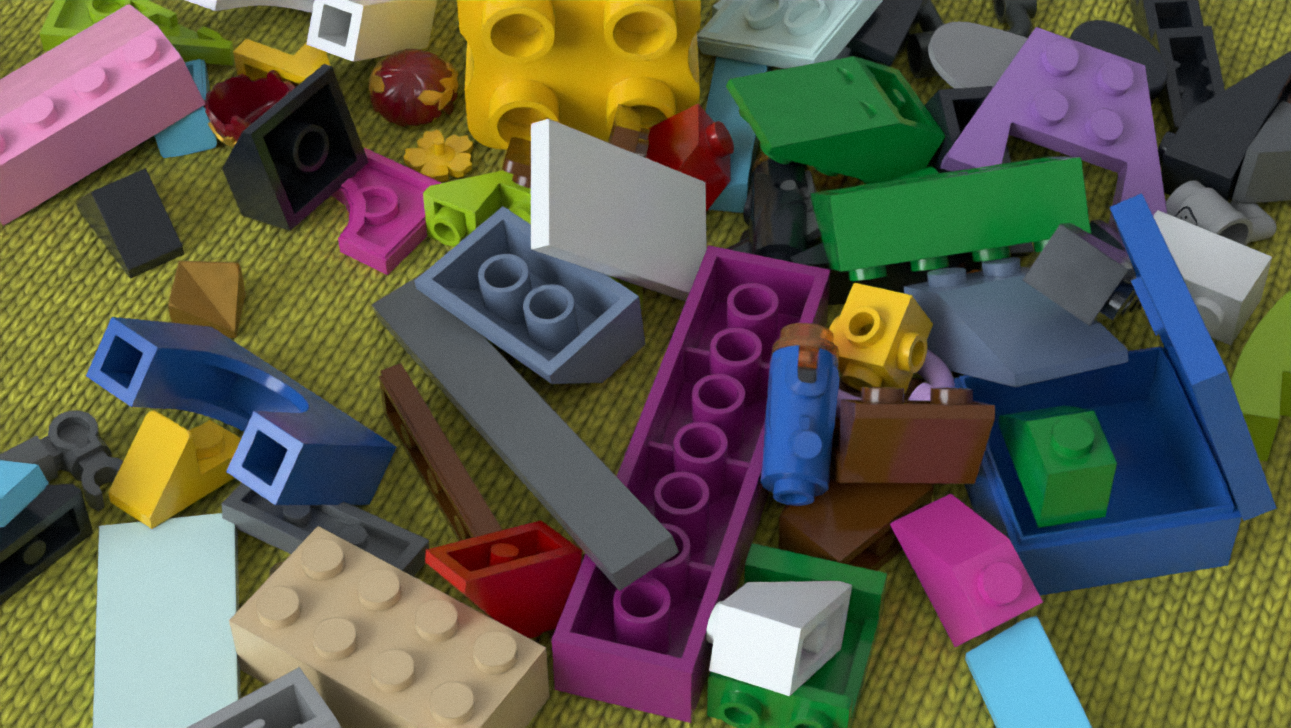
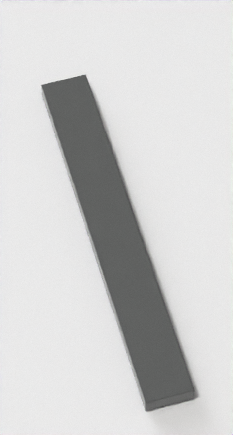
(529, 437)

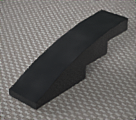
(1188, 51)

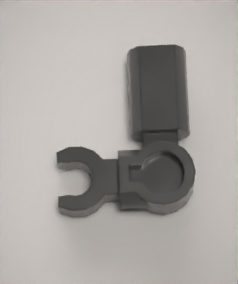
(73, 447)

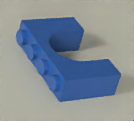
(292, 441)

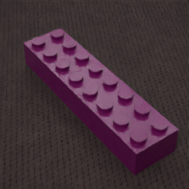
(700, 476)

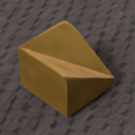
(208, 295)

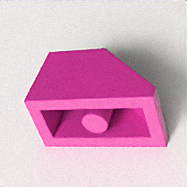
(965, 568)

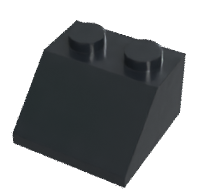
(295, 153)

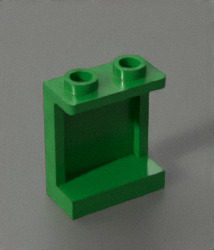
(833, 691)

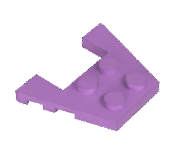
(1073, 104)

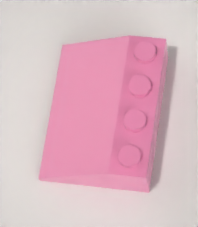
(87, 106)

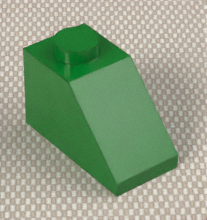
(1061, 462)

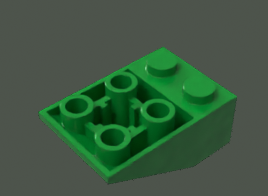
(839, 118)

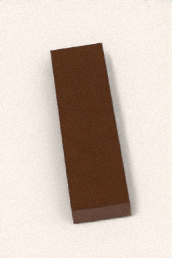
(434, 456)

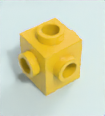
(880, 338)

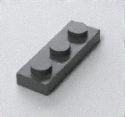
(291, 524)

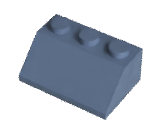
(536, 307)

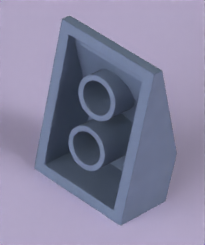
(1006, 329)

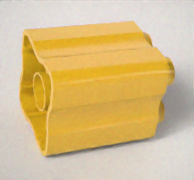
(576, 63)

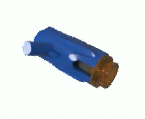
(800, 414)

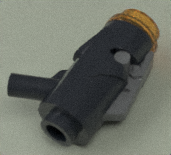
(778, 210)

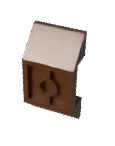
(910, 440)

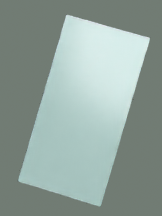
(165, 622)

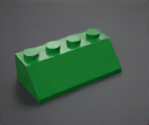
(949, 215)

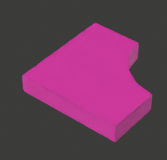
(383, 212)

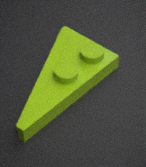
(73, 16)

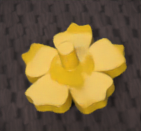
(440, 157)

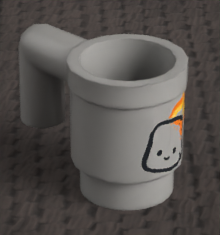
(1213, 213)

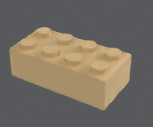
(386, 644)

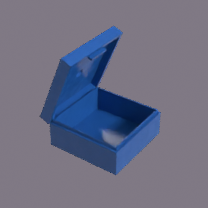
(1172, 427)

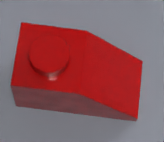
(695, 147)
(513, 574)

